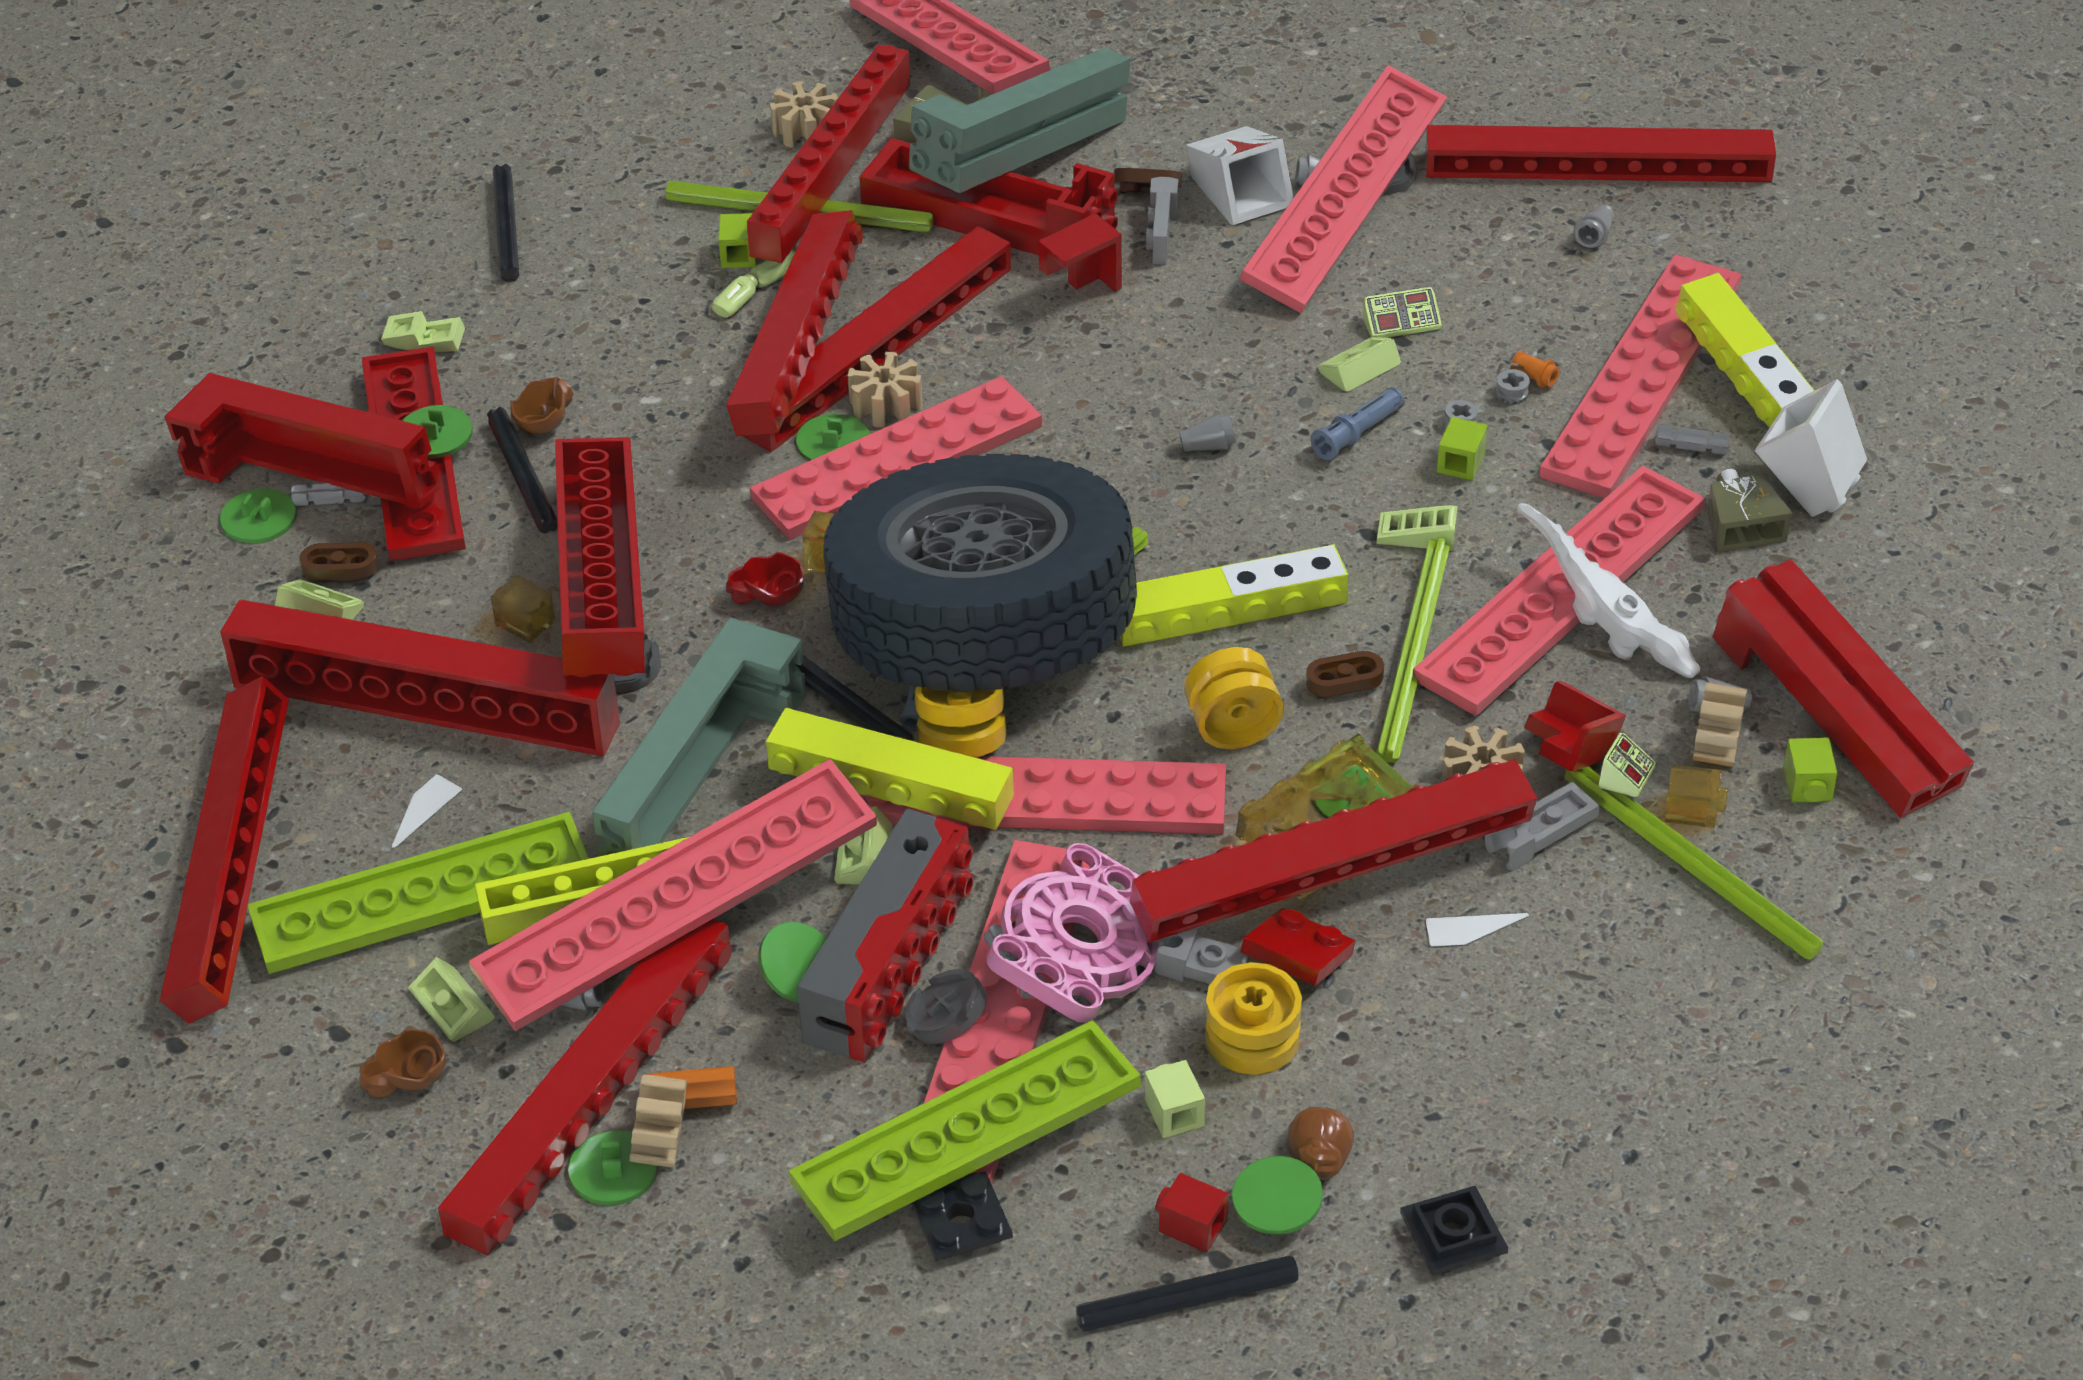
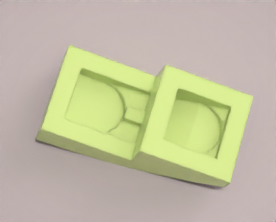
(413, 332)

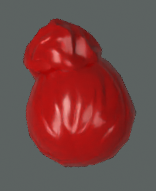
(769, 579)

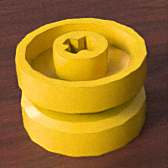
(1233, 698)
(961, 720)
(1253, 1018)

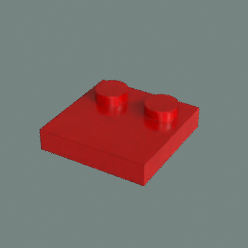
(1298, 945)

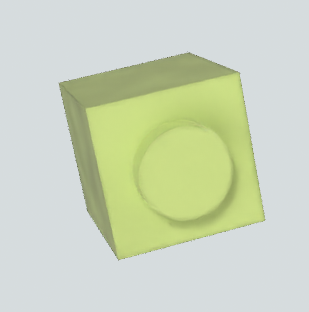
(1174, 1098)

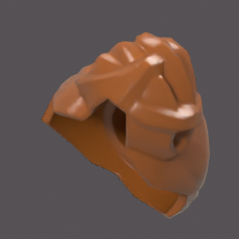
(541, 405)
(403, 1062)
(1321, 1140)

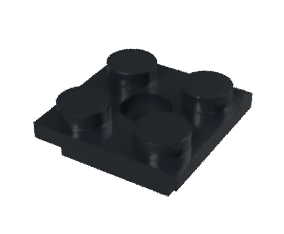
(967, 1197)
(1448, 1248)

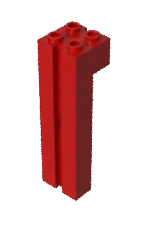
(1007, 205)
(349, 448)
(1841, 686)

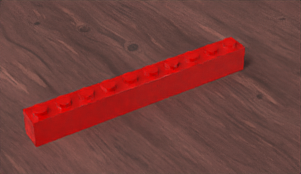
(1600, 153)
(828, 154)
(794, 324)
(894, 324)
(1331, 849)
(225, 852)
(581, 1088)

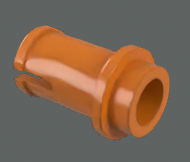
(1541, 371)

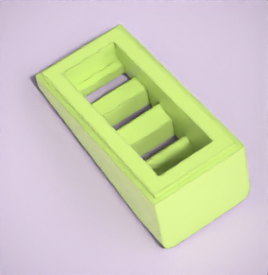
(1424, 525)

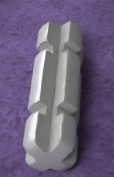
(1692, 439)
(323, 494)

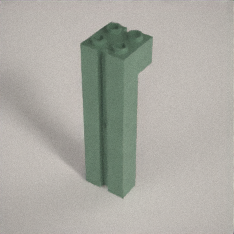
(1020, 124)
(737, 677)

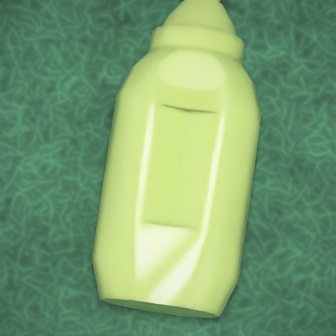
(772, 271)
(735, 295)

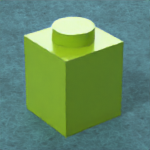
(734, 241)
(1462, 448)
(1810, 769)

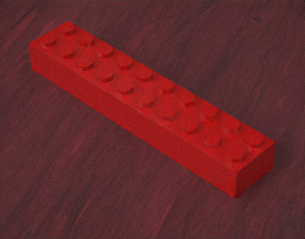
(598, 558)
(420, 677)

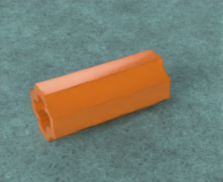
(707, 1086)

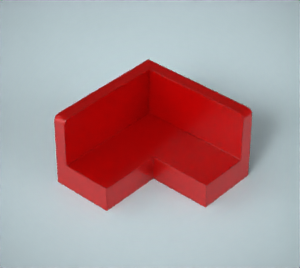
(1089, 250)
(1575, 727)

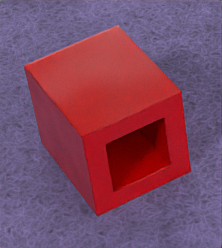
(1192, 1211)

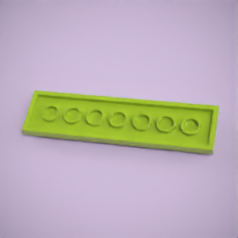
(404, 893)
(963, 1130)

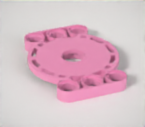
(1074, 965)

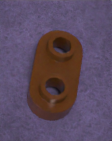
(1133, 178)
(338, 561)
(1345, 674)

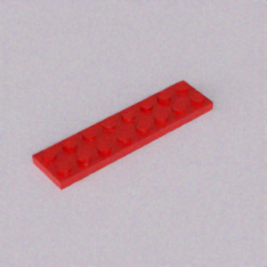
(394, 389)

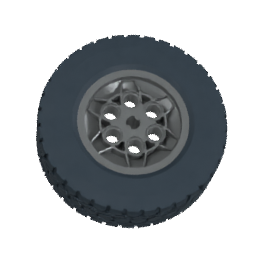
(980, 572)

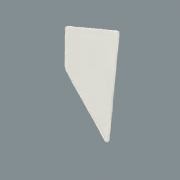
(424, 804)
(1465, 929)

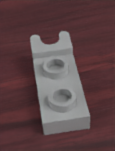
(1161, 210)
(1551, 820)
(1197, 957)

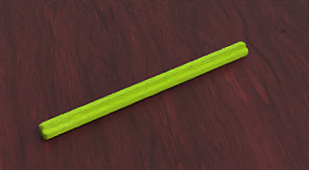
(749, 201)
(1413, 651)
(1699, 864)

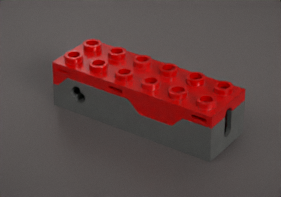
(885, 936)

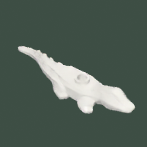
(1613, 605)

